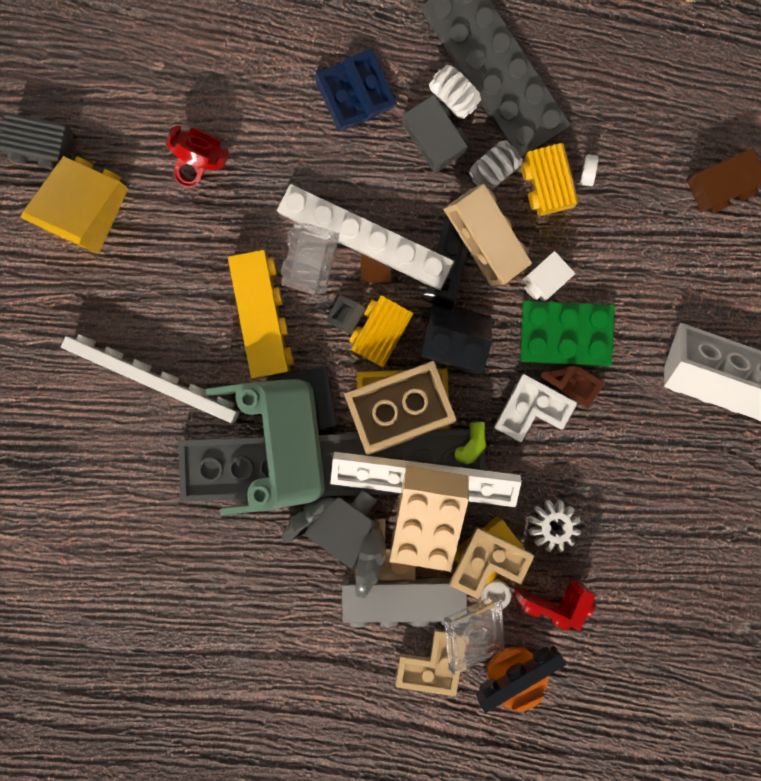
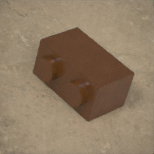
(725, 181)

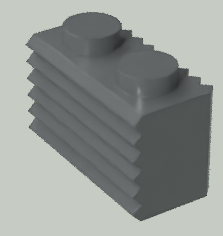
(34, 140)

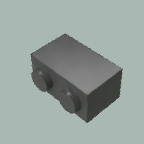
(435, 133)

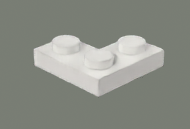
(531, 400)

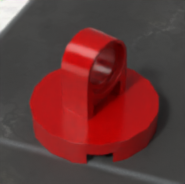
(195, 149)

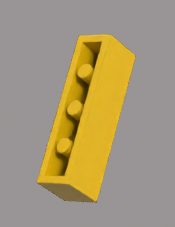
(259, 314)

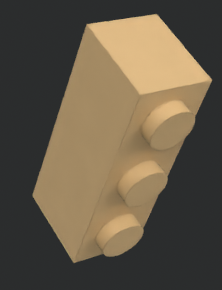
(488, 235)

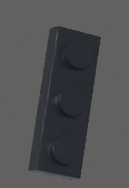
(519, 678)

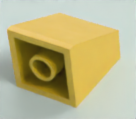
(77, 203)

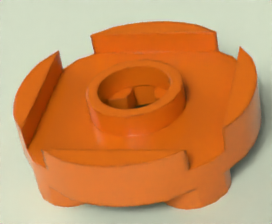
(497, 668)

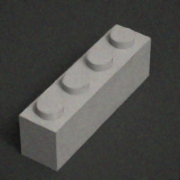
(402, 601)

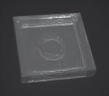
(474, 634)

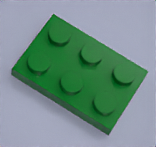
(566, 333)

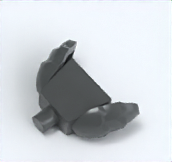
(345, 533)

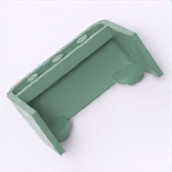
(290, 443)

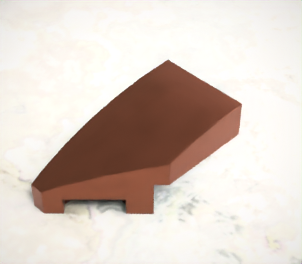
(575, 384)

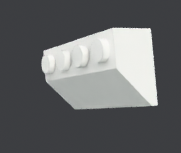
(715, 370)

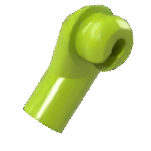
(476, 445)

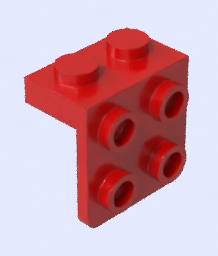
(571, 612)

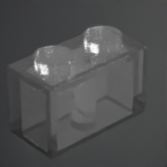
(309, 258)

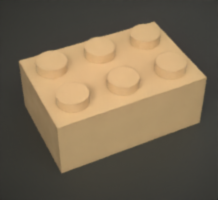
(400, 408)
(429, 518)

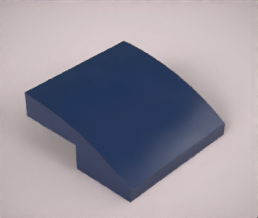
(355, 90)

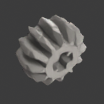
(496, 165)

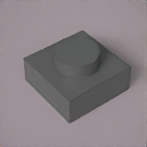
(345, 314)

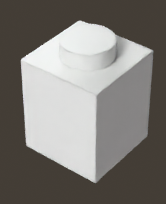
(547, 277)

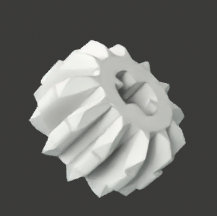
(455, 91)
(544, 530)

